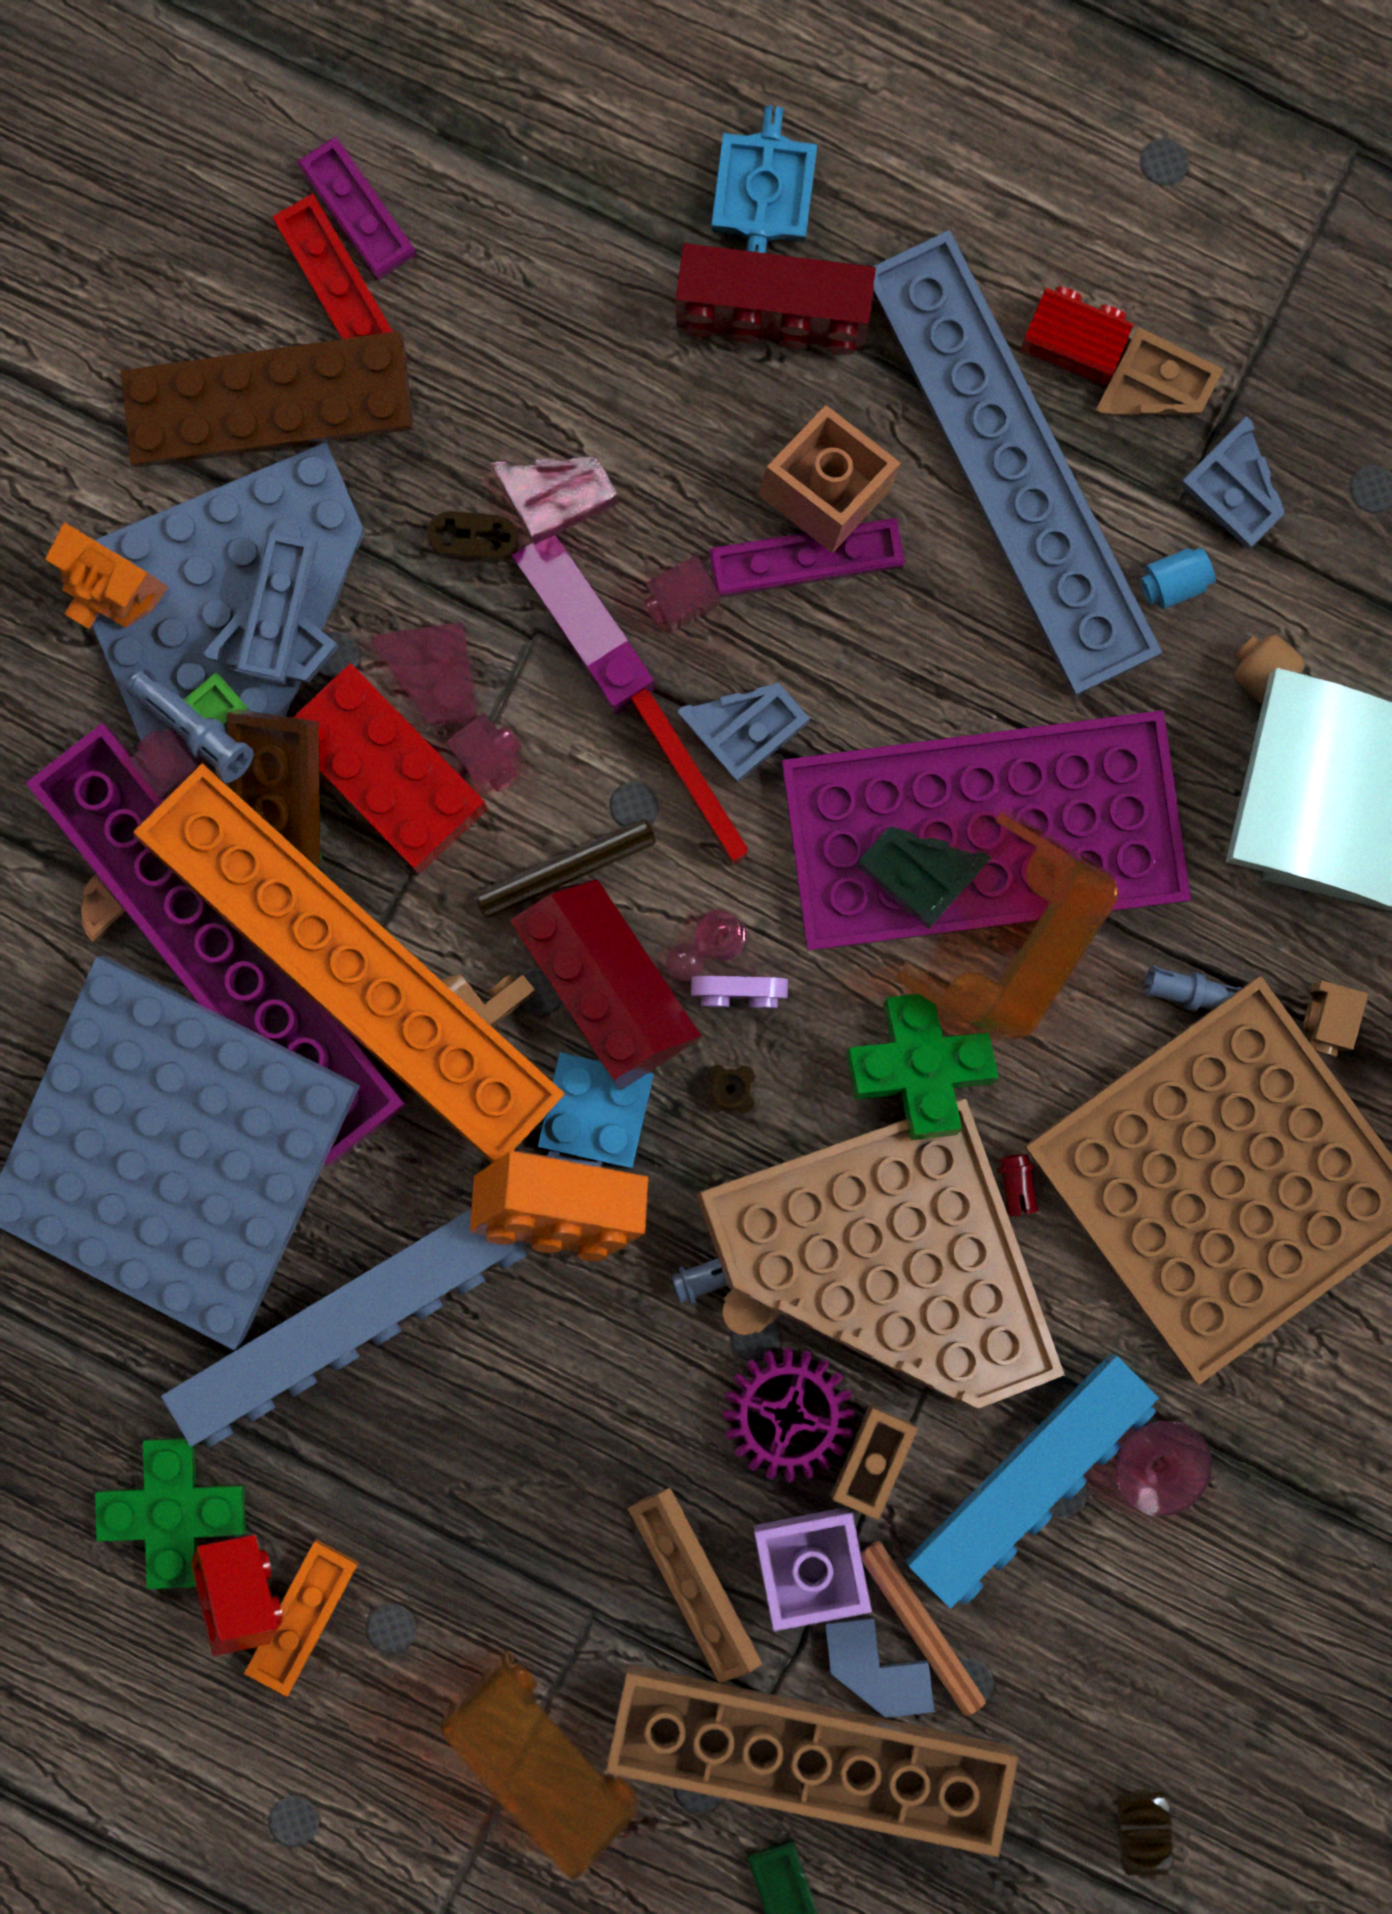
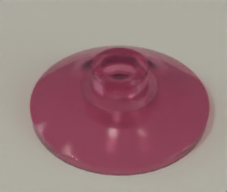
(1176, 1481)

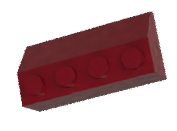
(606, 981)

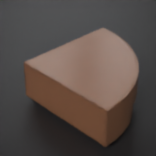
(99, 909)

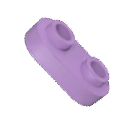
(718, 990)

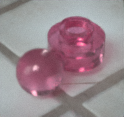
(688, 959)

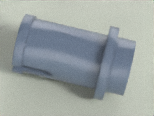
(698, 1280)

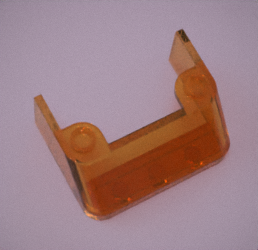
(1080, 902)
(536, 1768)

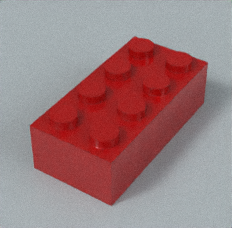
(390, 770)

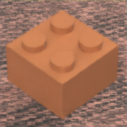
(828, 478)

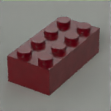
(774, 298)

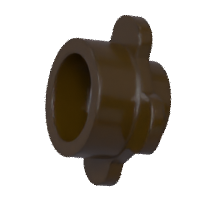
(740, 1079)

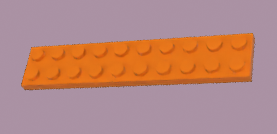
(348, 964)

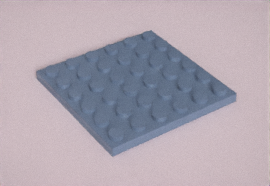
(170, 1151)

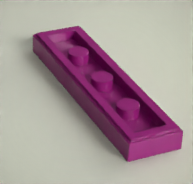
(803, 560)

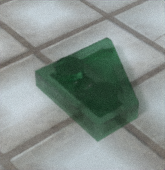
(920, 872)

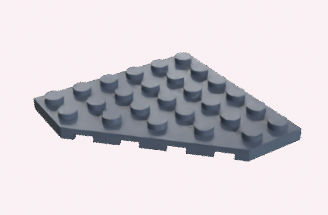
(211, 561)

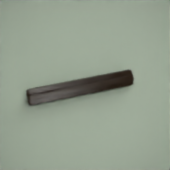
(565, 868)

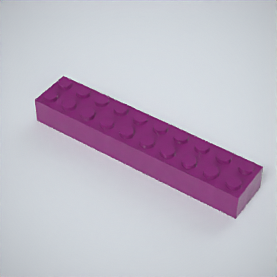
(99, 805)

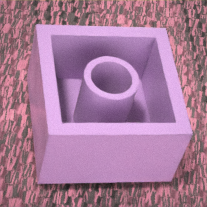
(812, 1568)

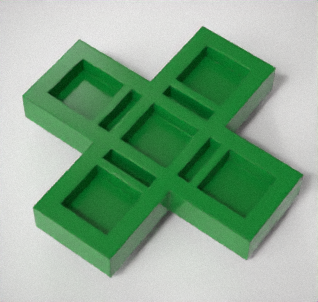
(921, 1066)
(170, 1512)

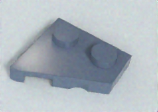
(1237, 486)
(745, 727)

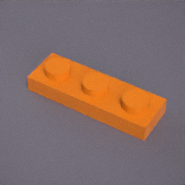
(304, 1617)

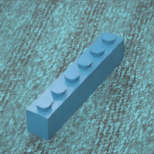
(1032, 1480)

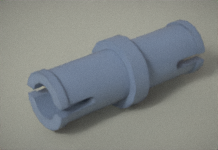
(1189, 990)

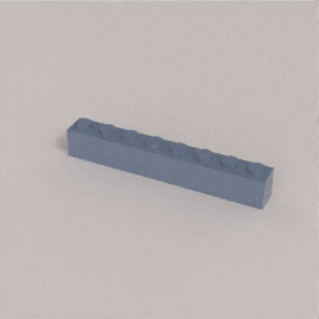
(334, 1328)

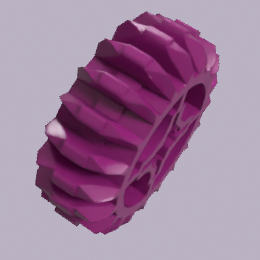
(829, 1427)

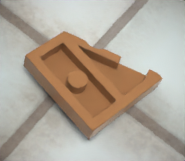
(1159, 380)

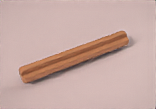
(922, 1628)

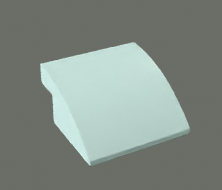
(1319, 791)

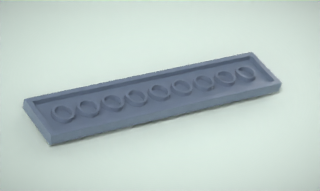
(1013, 464)

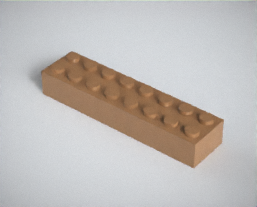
(812, 1760)

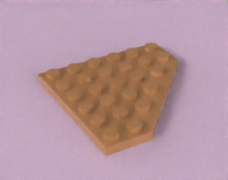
(894, 1257)

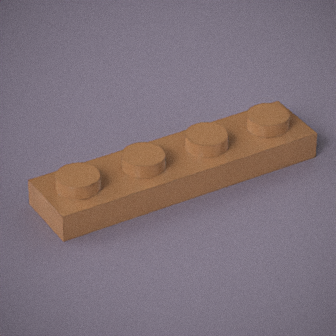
(695, 1585)

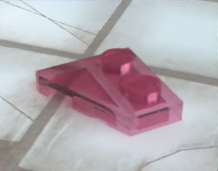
(556, 493)
(433, 670)

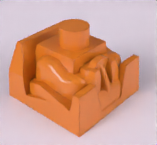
(102, 580)

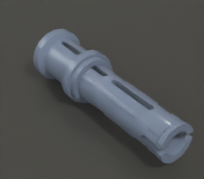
(203, 736)

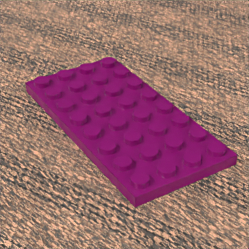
(1084, 782)

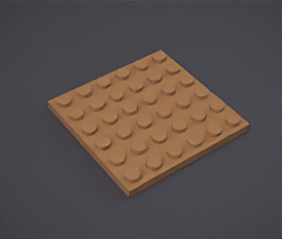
(1224, 1179)

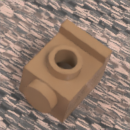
(1334, 1018)

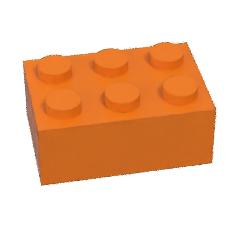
(558, 1205)

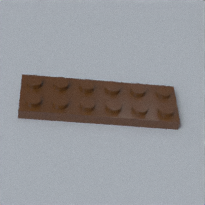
(267, 399)

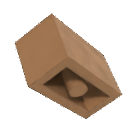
(874, 1461)

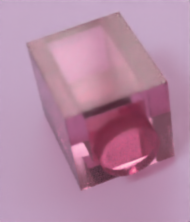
(681, 595)

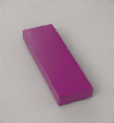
(356, 208)

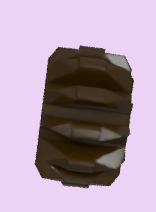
(1145, 1833)

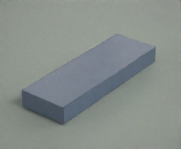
(276, 607)

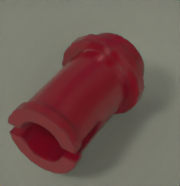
(1018, 1181)

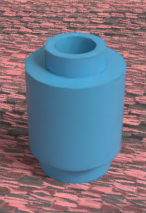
(1177, 577)

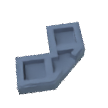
(888, 1688)

